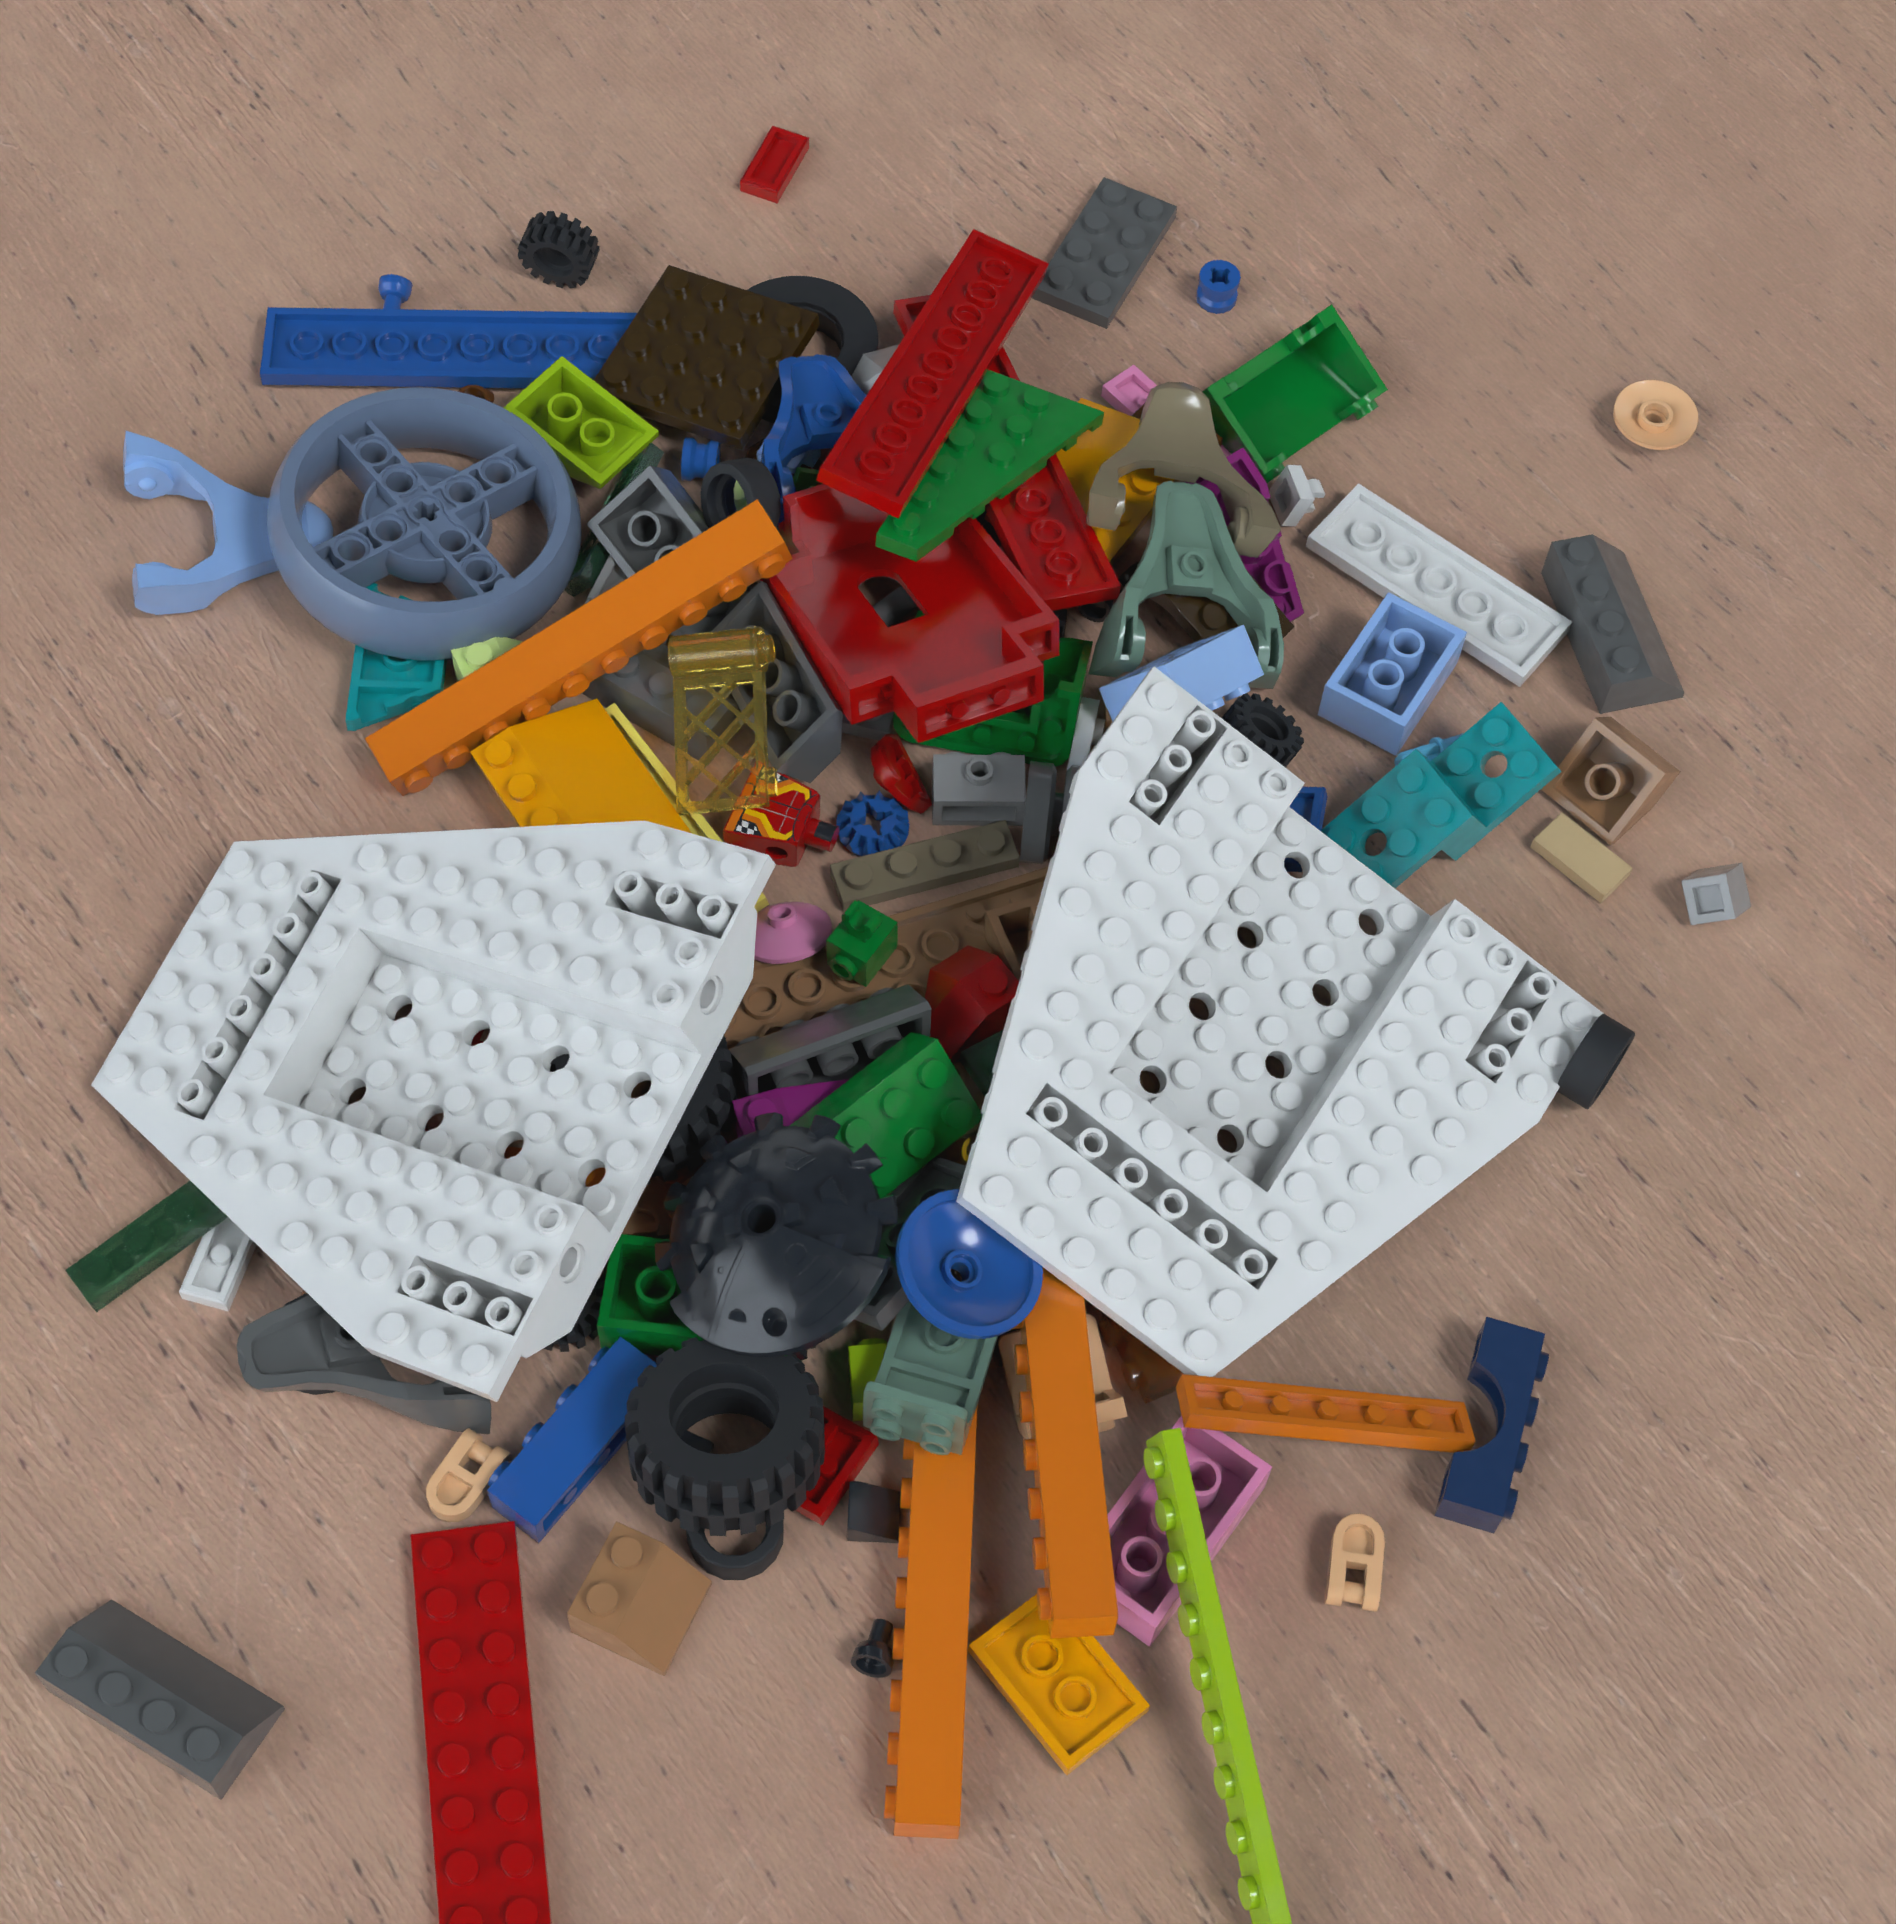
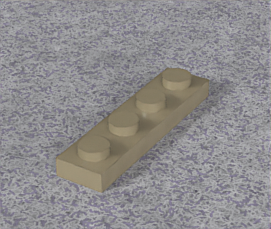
(925, 865)

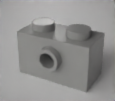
(978, 789)

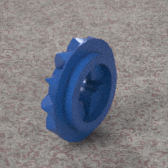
(862, 838)

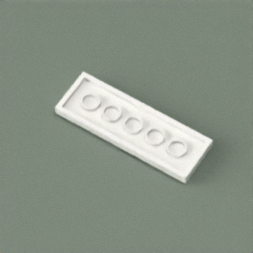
(1403, 557)

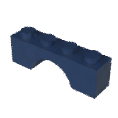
(1479, 1480)

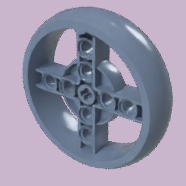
(423, 522)

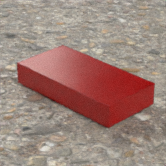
(774, 164)

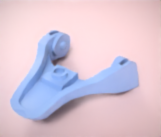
(238, 526)

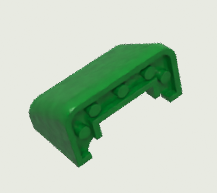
(1294, 392)
(1038, 731)

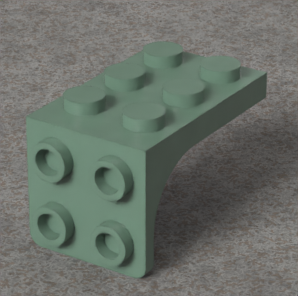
(927, 1385)

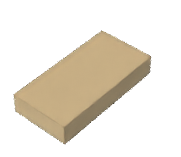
(1581, 857)

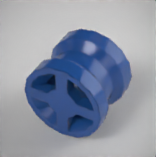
(1218, 286)
(698, 458)

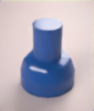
(394, 290)

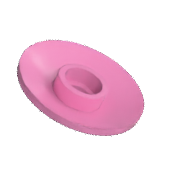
(790, 932)

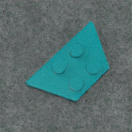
(389, 685)

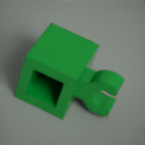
(861, 943)

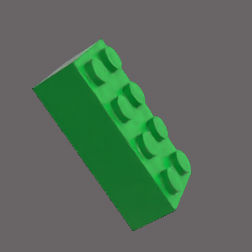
(903, 1107)
(638, 1300)

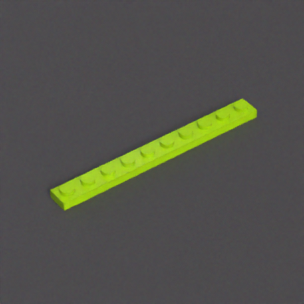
(1215, 1675)

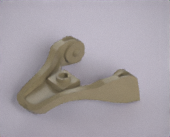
(1181, 444)

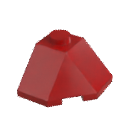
(968, 998)

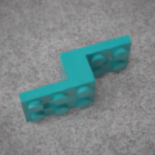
(1445, 800)

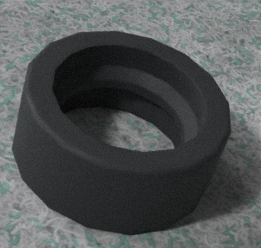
(754, 479)
(1595, 1061)
(737, 1566)

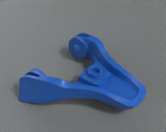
(812, 413)

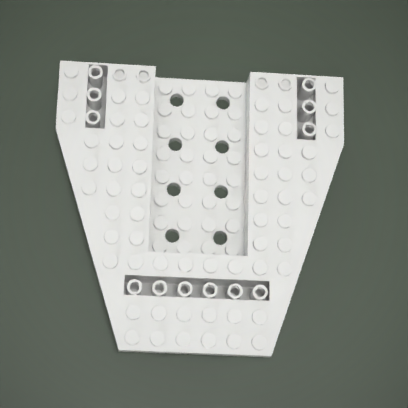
(286, 1001)
(1388, 1097)

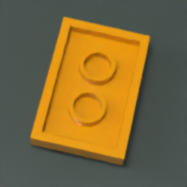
(1058, 1686)

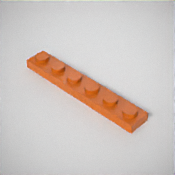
(1324, 1414)

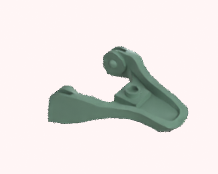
(1189, 556)

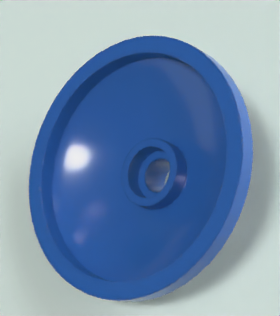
(997, 1277)

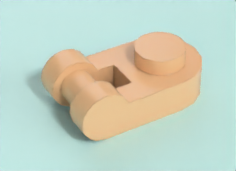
(456, 1492)
(1356, 1545)

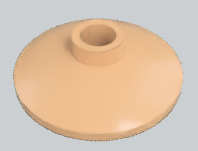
(1655, 414)

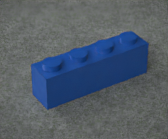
(571, 1446)

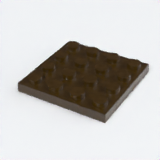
(705, 356)

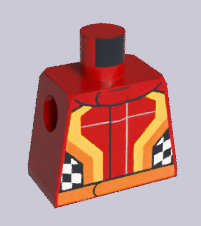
(784, 826)

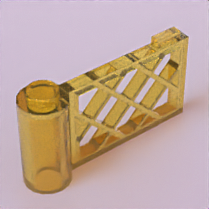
(722, 661)

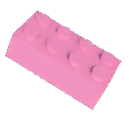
(1226, 1486)

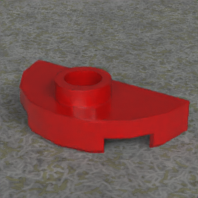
(897, 773)

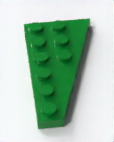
(988, 454)

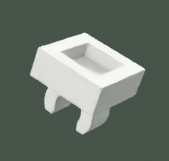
(1294, 495)

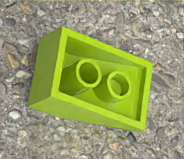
(582, 423)

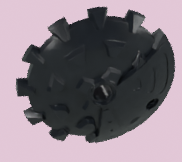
(805, 1273)

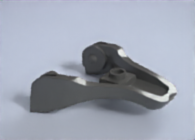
(311, 1351)

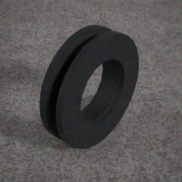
(840, 317)

